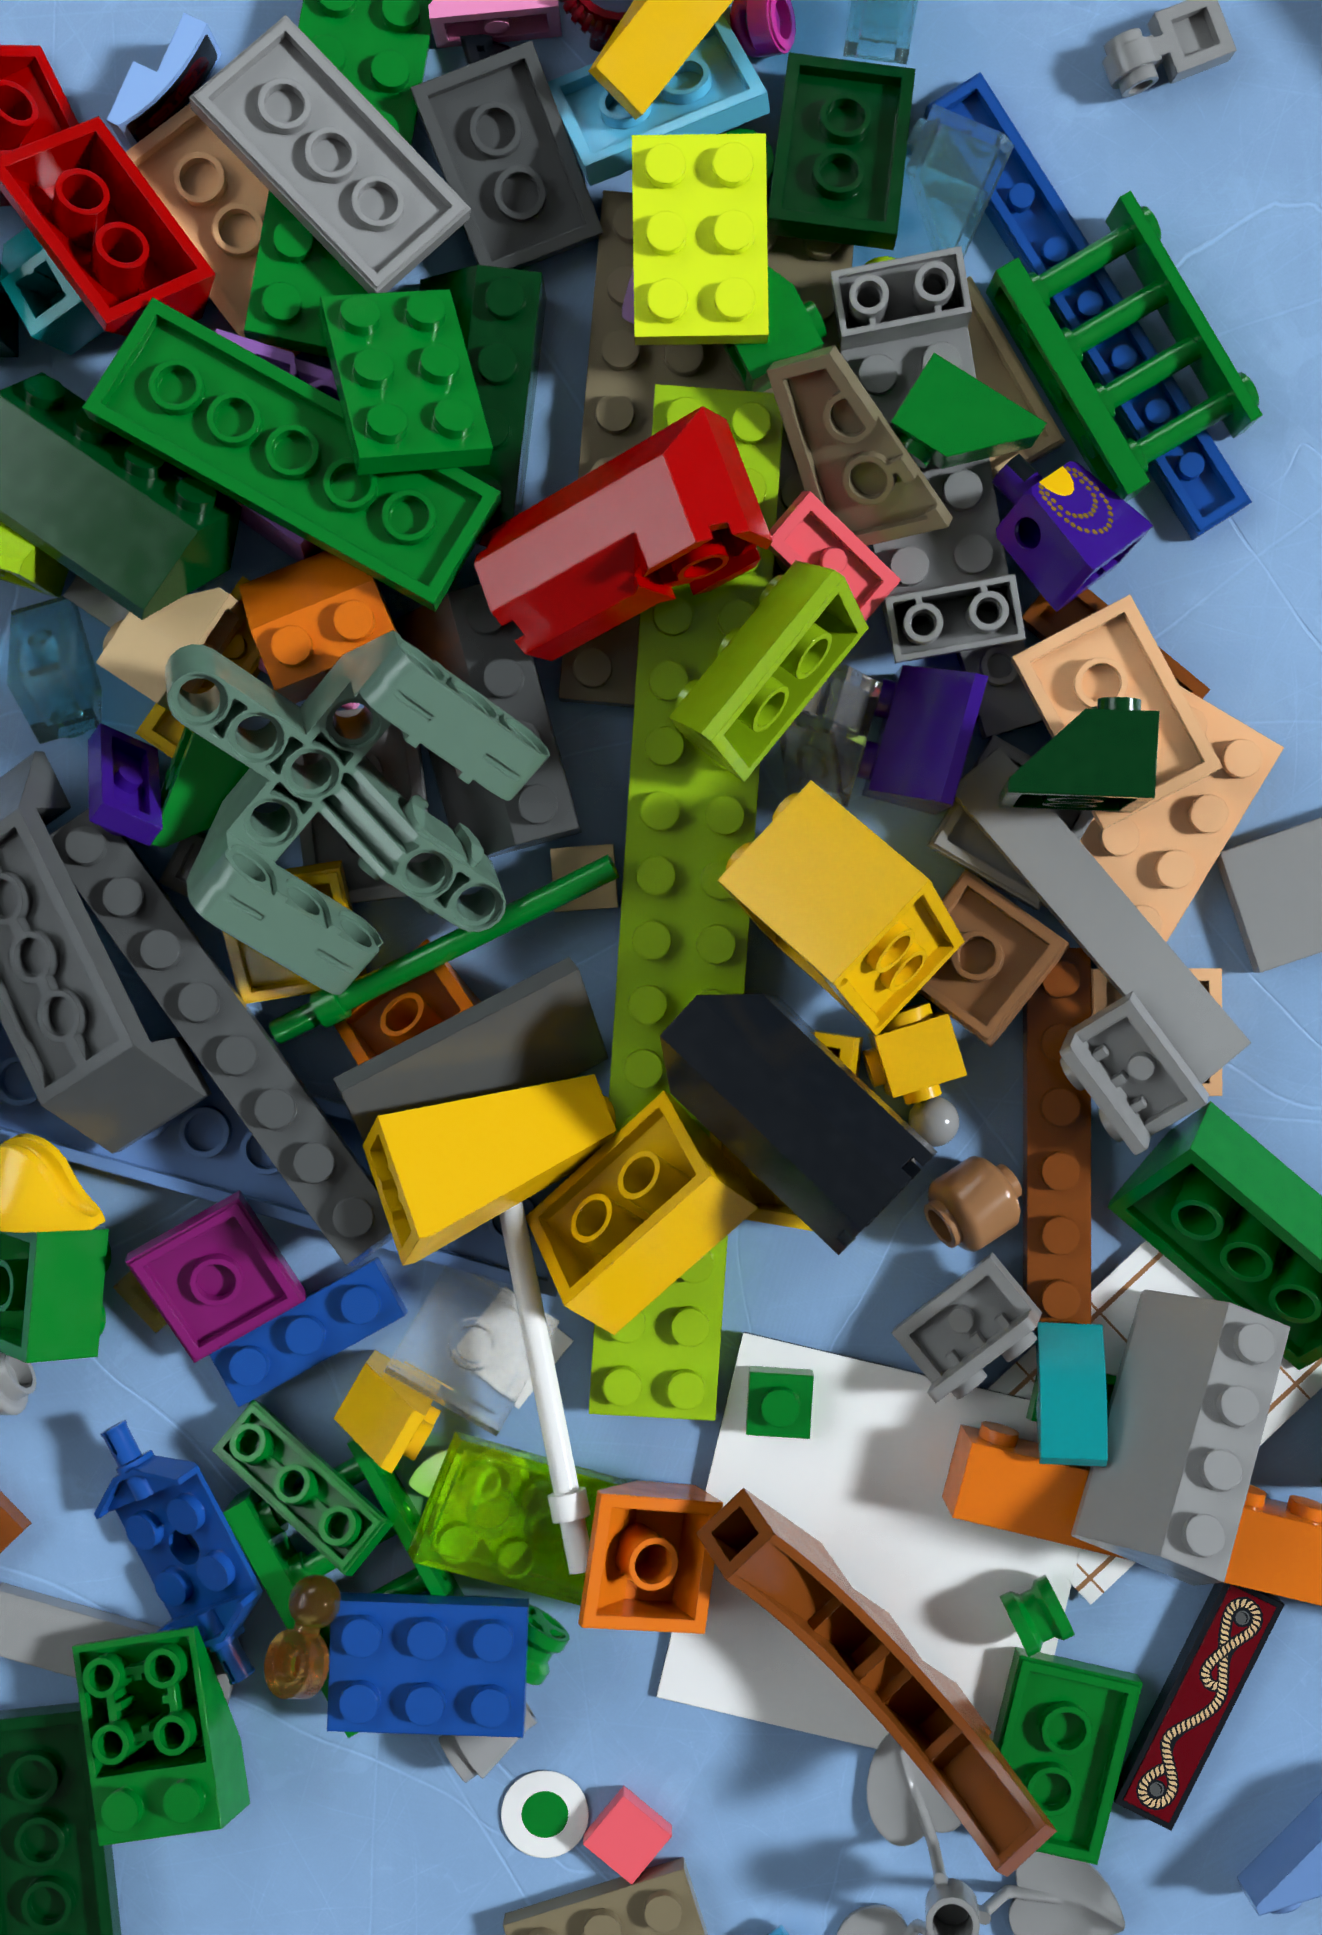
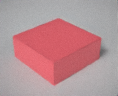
(627, 1835)

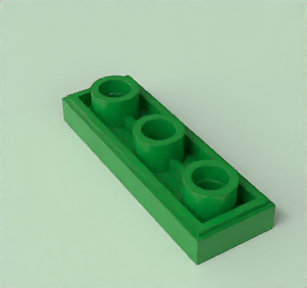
(326, 1510)

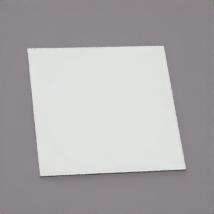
(875, 1502)

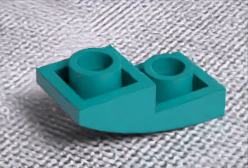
(1071, 1394)

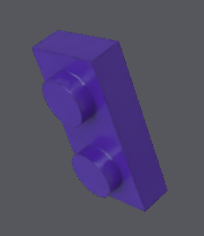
(124, 785)

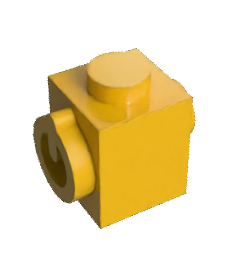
(914, 1054)

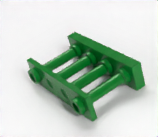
(1056, 353)
(280, 1567)

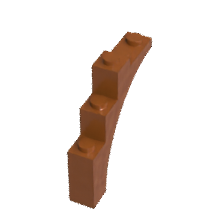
(870, 1654)

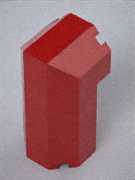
(624, 537)

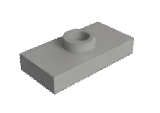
(1005, 699)

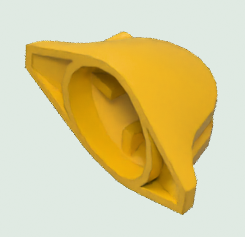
(41, 1189)

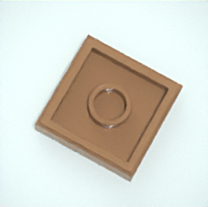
(998, 963)

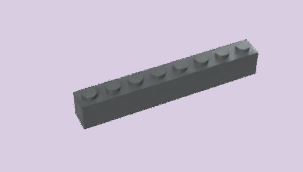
(226, 1038)

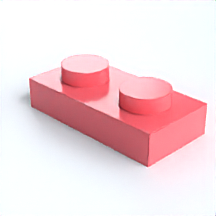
(818, 537)

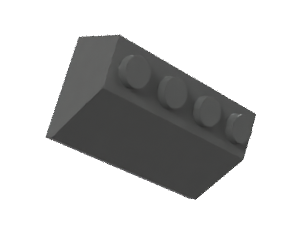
(484, 656)

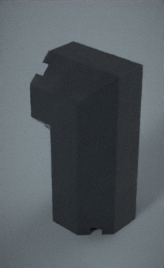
(791, 1111)

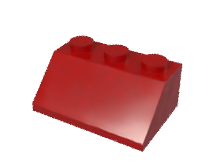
(104, 226)

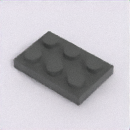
(508, 159)

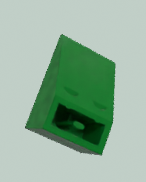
(158, 1737)

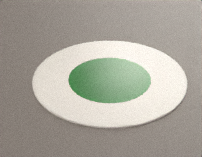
(544, 1814)

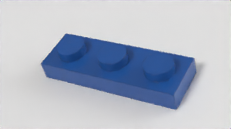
(310, 1332)

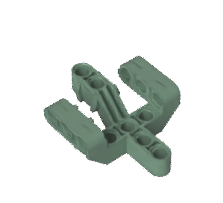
(236, 872)

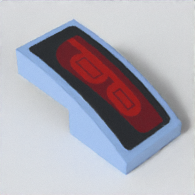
(154, 97)

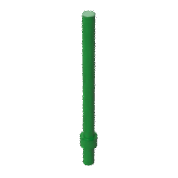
(331, 1009)

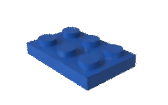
(428, 1665)

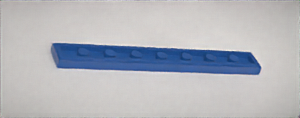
(1044, 234)

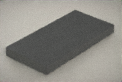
(505, 1043)

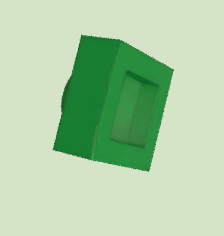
(779, 1402)

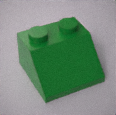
(52, 1293)

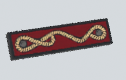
(1196, 1702)

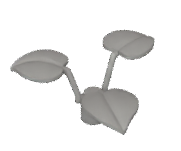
(1051, 1891)

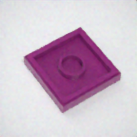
(216, 1276)

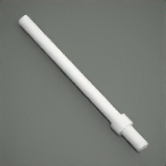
(568, 1501)

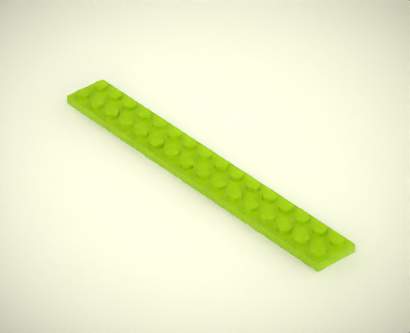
(676, 920)

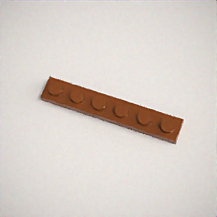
(1056, 1149)

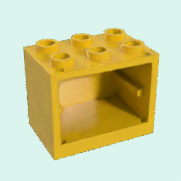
(843, 906)

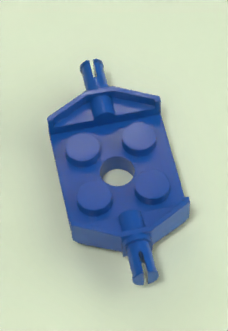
(159, 1506)

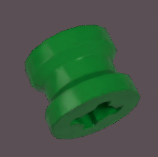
(1037, 1615)
(545, 1638)

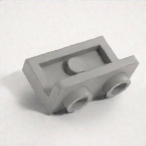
(1130, 1072)
(968, 1328)

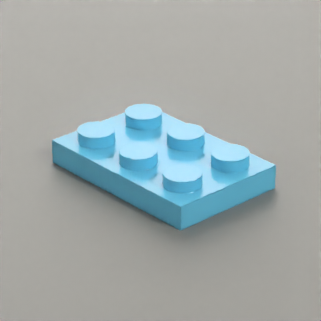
(706, 96)

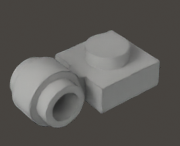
(1182, 38)

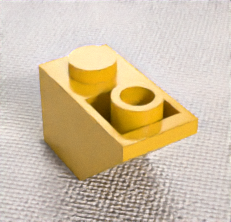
(386, 1415)

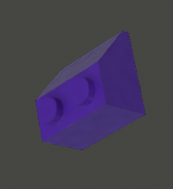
(922, 737)

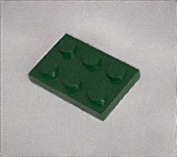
(841, 151)

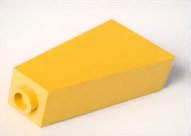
(478, 1156)

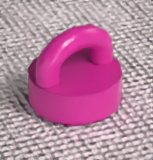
(769, 25)

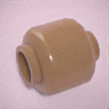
(973, 1204)

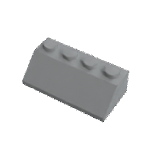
(1183, 1435)

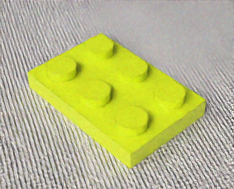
(700, 239)

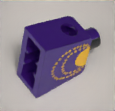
(1065, 527)

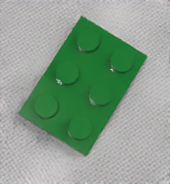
(404, 381)

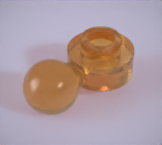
(299, 1656)

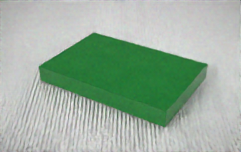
(1066, 1741)

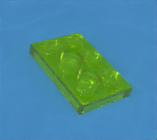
(496, 1522)

